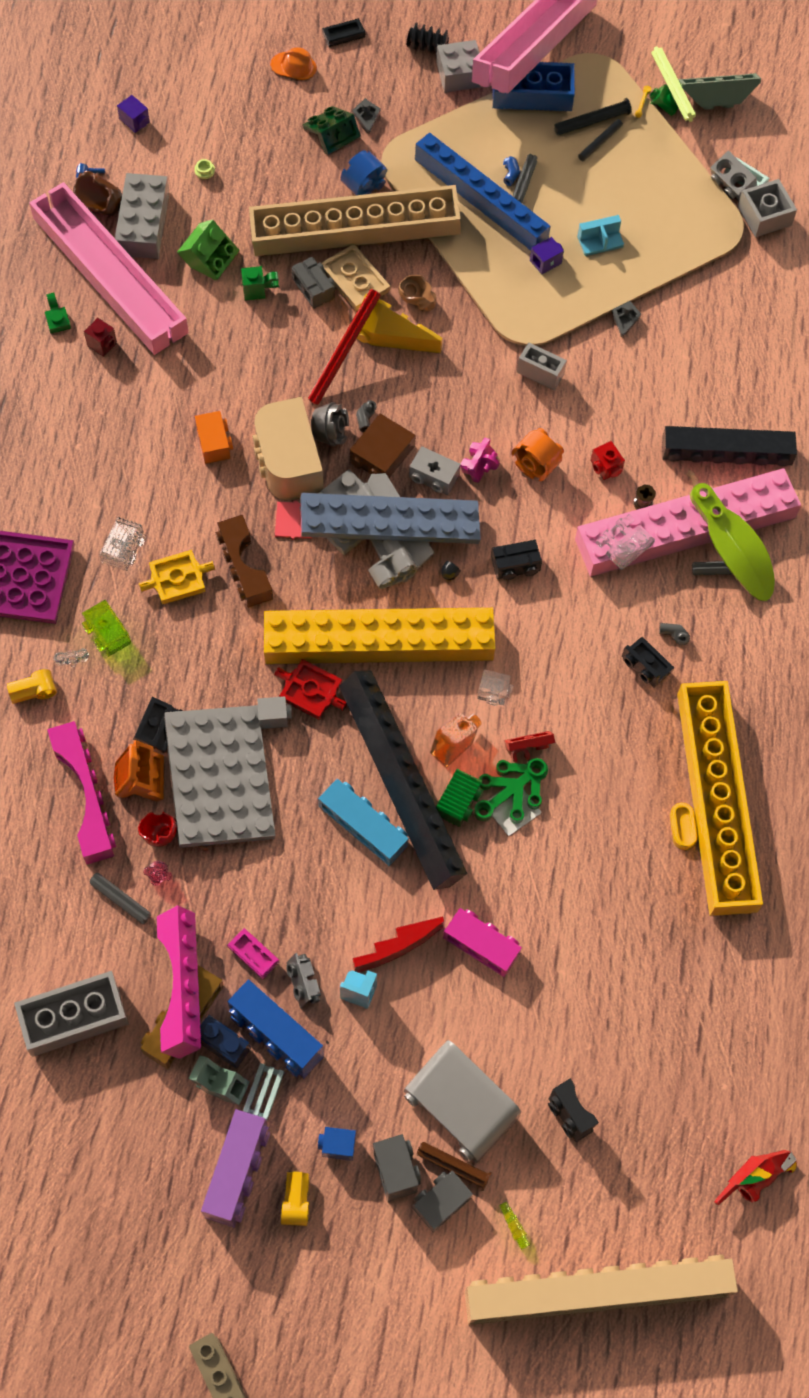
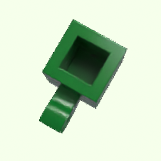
(255, 283)

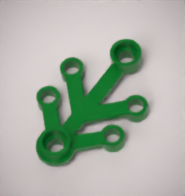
(513, 787)

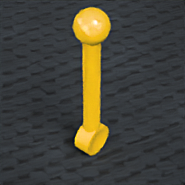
(646, 90)

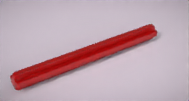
(344, 346)

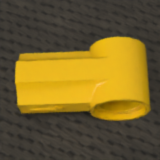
(37, 686)
(295, 1207)

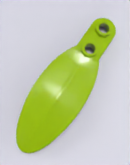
(736, 544)

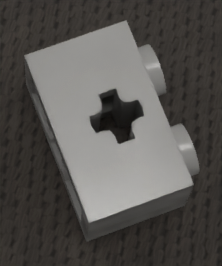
(434, 471)

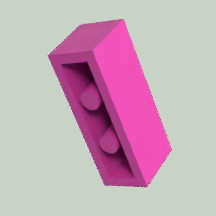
(482, 941)

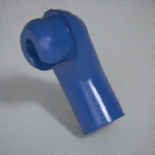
(513, 168)

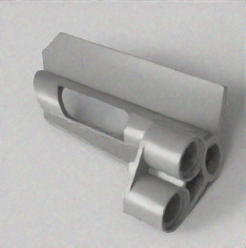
(398, 558)

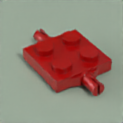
(310, 689)

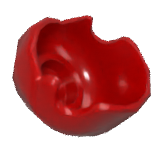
(157, 829)

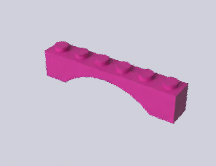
(93, 835)
(181, 1026)

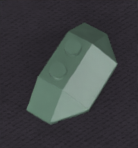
(720, 90)

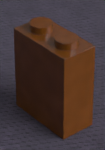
(382, 447)

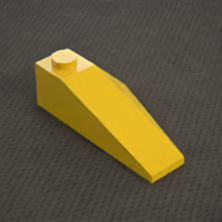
(393, 330)

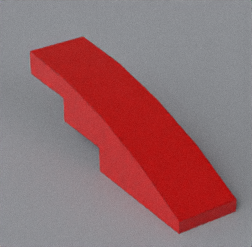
(407, 939)

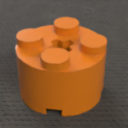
(537, 454)

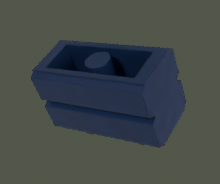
(223, 1042)

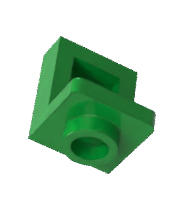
(664, 99)

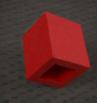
(607, 461)

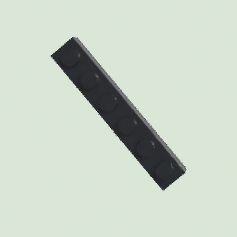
(729, 445)

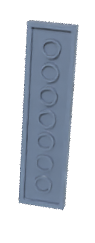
(389, 518)

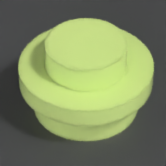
(204, 169)

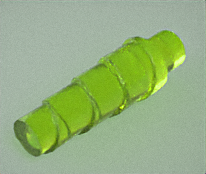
(516, 1229)

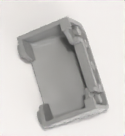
(463, 1101)

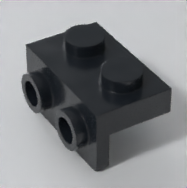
(647, 662)

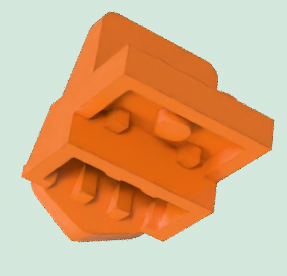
(139, 772)

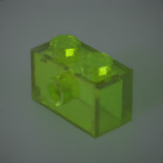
(106, 628)

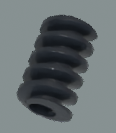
(426, 38)

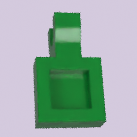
(56, 317)

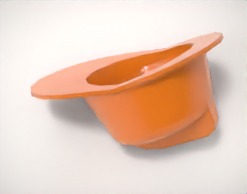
(294, 64)

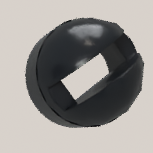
(450, 571)

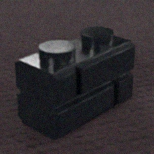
(516, 560)

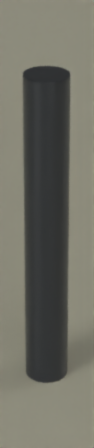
(600, 140)

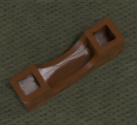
(253, 583)

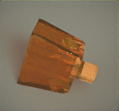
(454, 738)

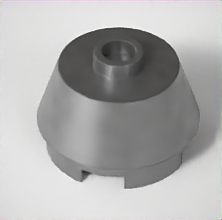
(329, 424)

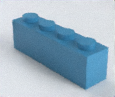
(363, 821)

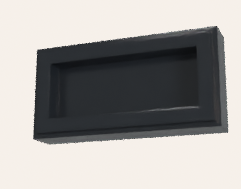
(343, 32)

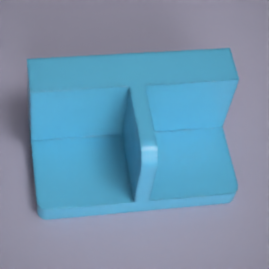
(600, 235)
(359, 988)

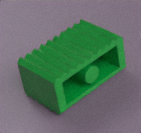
(458, 798)

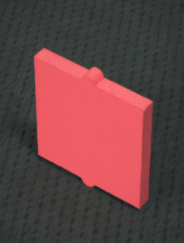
(288, 520)

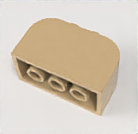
(287, 450)

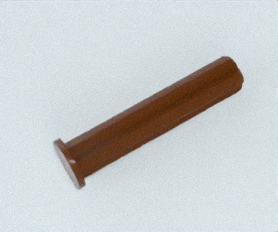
(451, 1163)

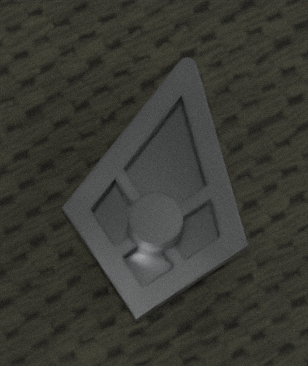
(366, 114)
(625, 317)

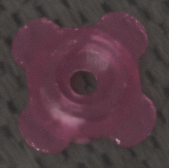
(157, 872)

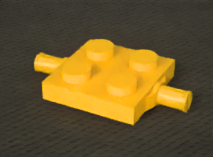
(177, 577)

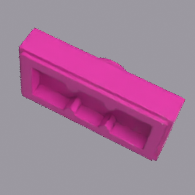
(253, 953)

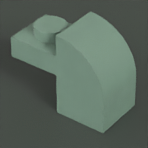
(218, 1081)

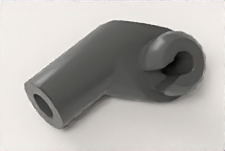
(364, 414)
(677, 632)

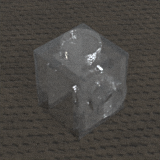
(494, 688)

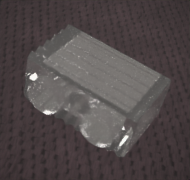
(122, 544)

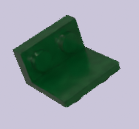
(334, 128)

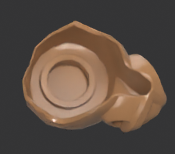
(417, 291)

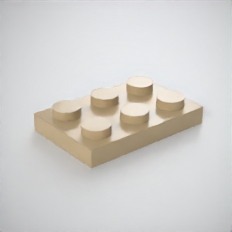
(354, 275)

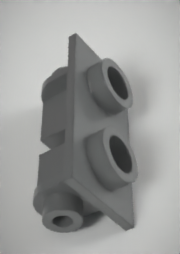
(298, 970)

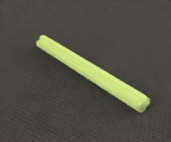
(673, 84)

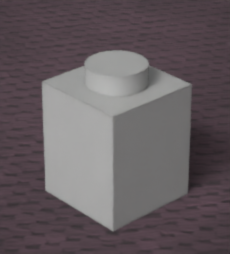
(273, 712)

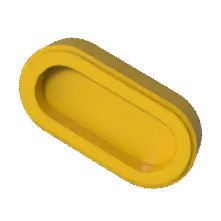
(683, 826)

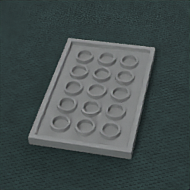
(219, 776)

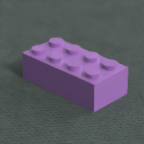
(235, 1168)

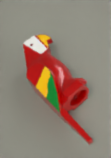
(758, 1174)

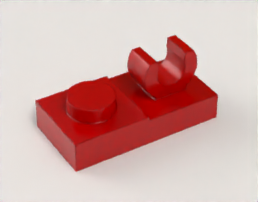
(537, 740)

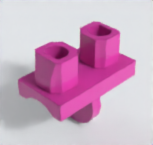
(483, 460)

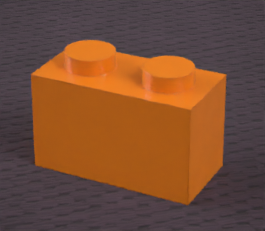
(213, 437)

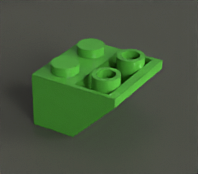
(208, 250)

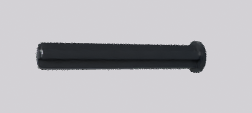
(593, 117)

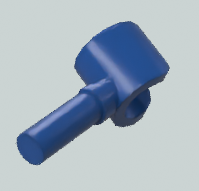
(83, 167)

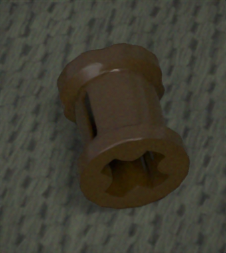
(644, 497)

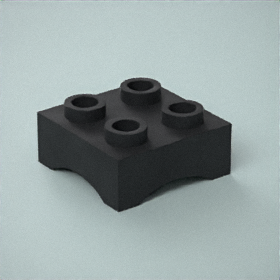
(576, 1119)

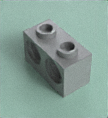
(737, 173)

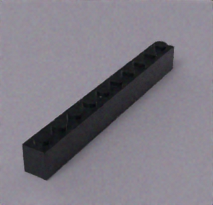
(403, 780)

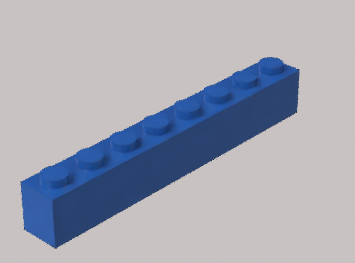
(481, 191)

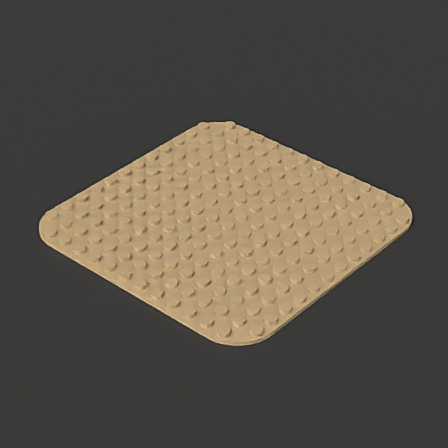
(643, 172)

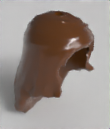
(94, 193)

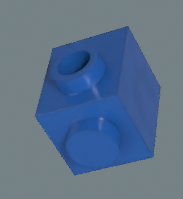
(337, 1143)

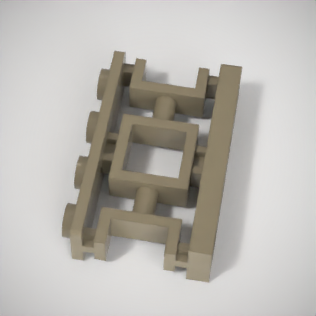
(216, 1368)

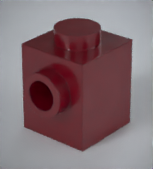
(100, 337)

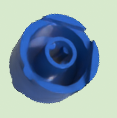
(364, 173)

